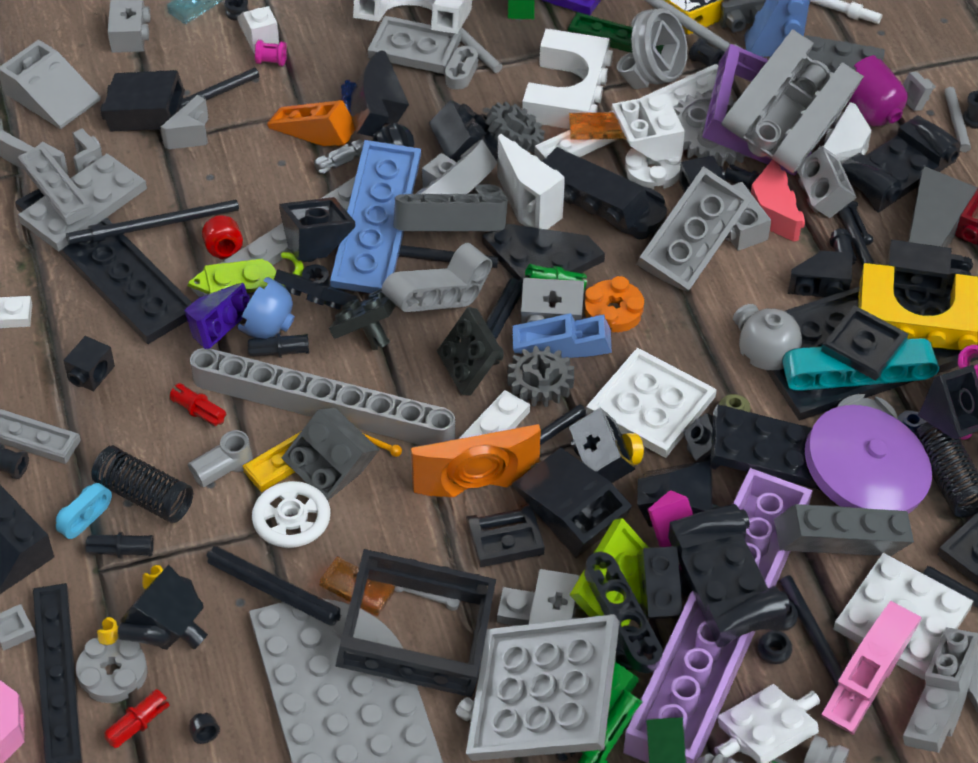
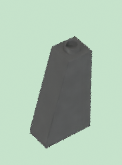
(938, 208)

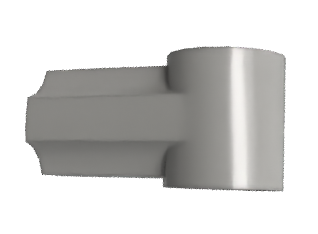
(227, 457)

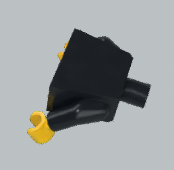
(159, 614)

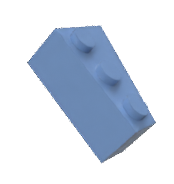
(774, 24)

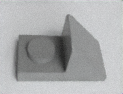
(187, 126)

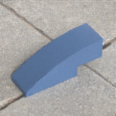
(562, 333)

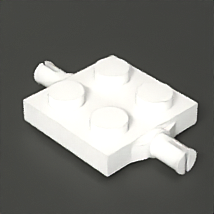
(767, 724)

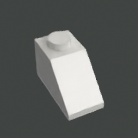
(259, 25)

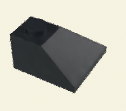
(315, 227)
(690, 480)

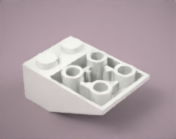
(530, 186)

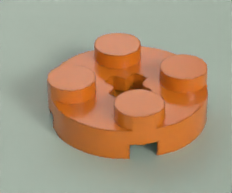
(615, 291)

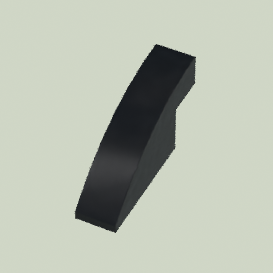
(377, 96)

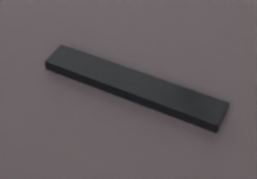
(57, 675)

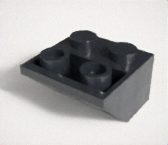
(460, 128)

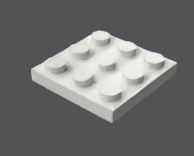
(653, 401)
(916, 592)

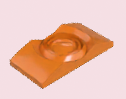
(475, 461)

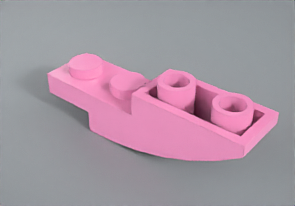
(870, 666)

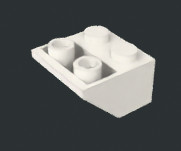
(651, 126)

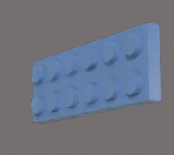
(374, 245)

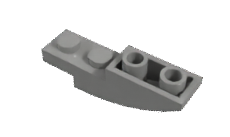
(945, 691)

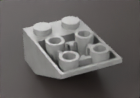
(47, 84)

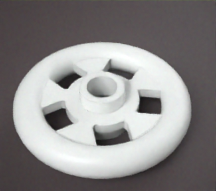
(291, 506)

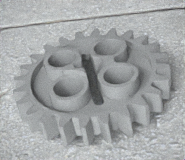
(692, 116)

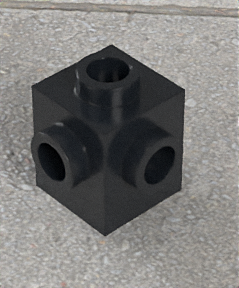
(700, 438)

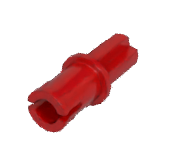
(198, 405)
(136, 718)

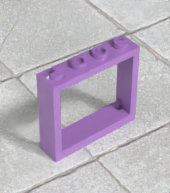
(745, 65)

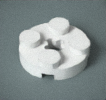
(664, 174)

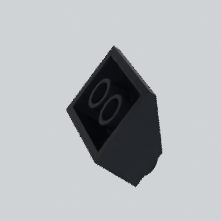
(22, 543)

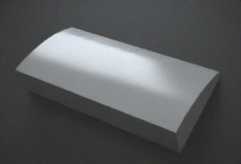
(694, 230)

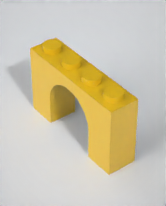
(948, 330)

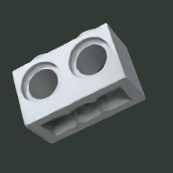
(825, 182)
(752, 225)

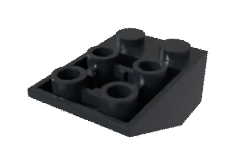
(572, 500)

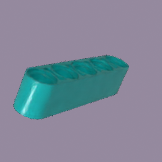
(816, 370)

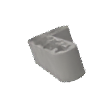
(440, 288)

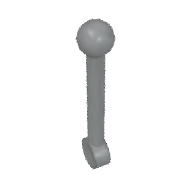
(451, 604)

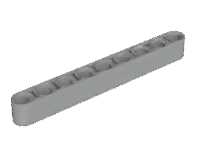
(307, 393)

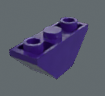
(216, 314)

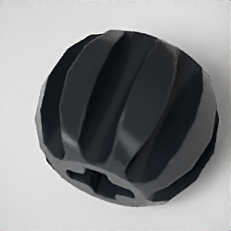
(395, 134)

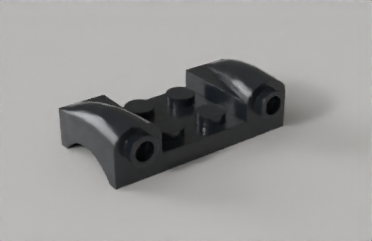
(898, 164)
(726, 575)

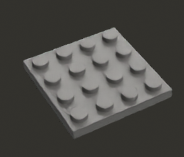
(544, 688)

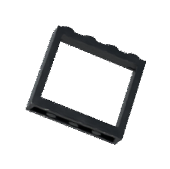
(407, 664)

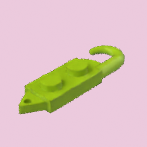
(249, 272)

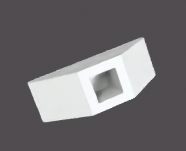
(849, 135)

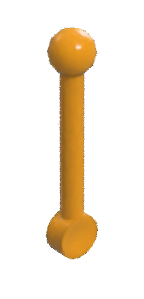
(395, 450)

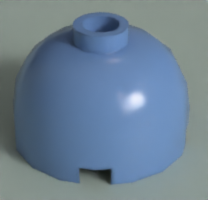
(268, 311)

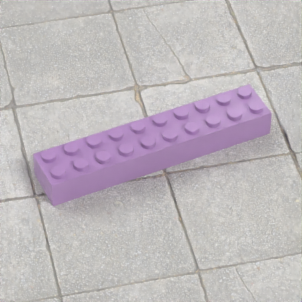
(693, 670)

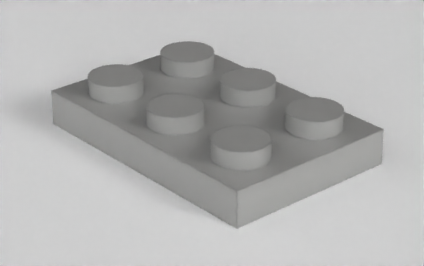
(414, 44)

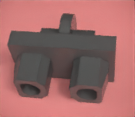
(739, 12)

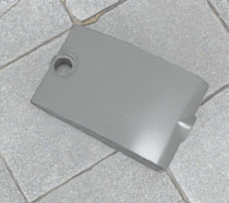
(791, 103)

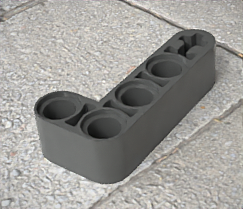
(452, 212)

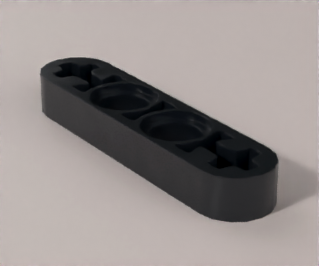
(623, 611)

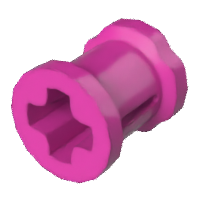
(270, 52)

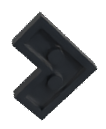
(317, 292)

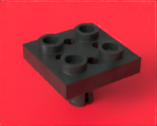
(365, 316)
(475, 355)

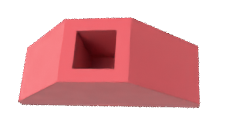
(778, 202)

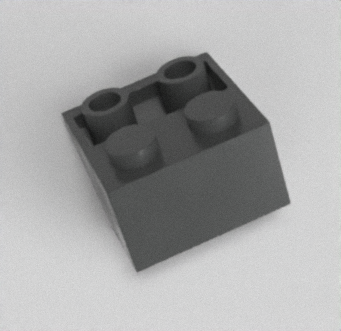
(330, 452)

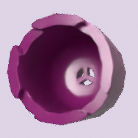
(879, 94)

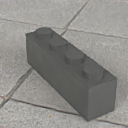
(843, 530)

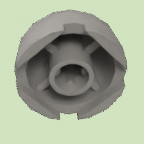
(768, 337)

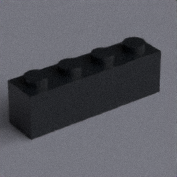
(599, 189)

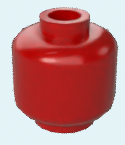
(222, 236)

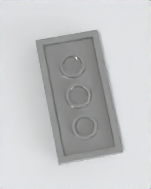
(104, 184)

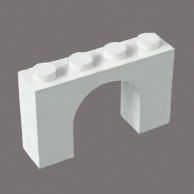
(446, 14)
(572, 53)

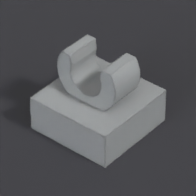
(917, 90)

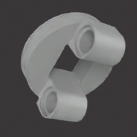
(645, 63)

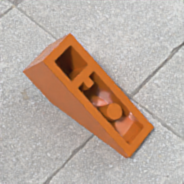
(316, 122)

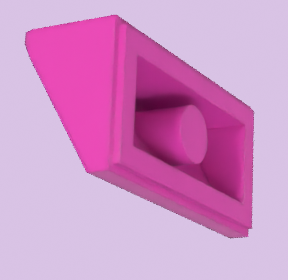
(667, 509)

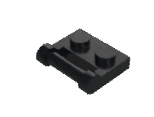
(508, 542)

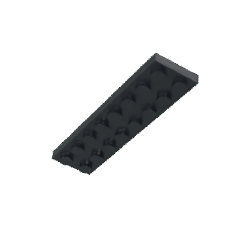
(125, 280)

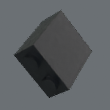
(142, 100)

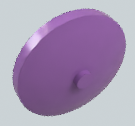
(867, 459)

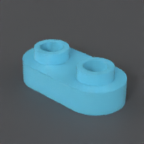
(83, 510)

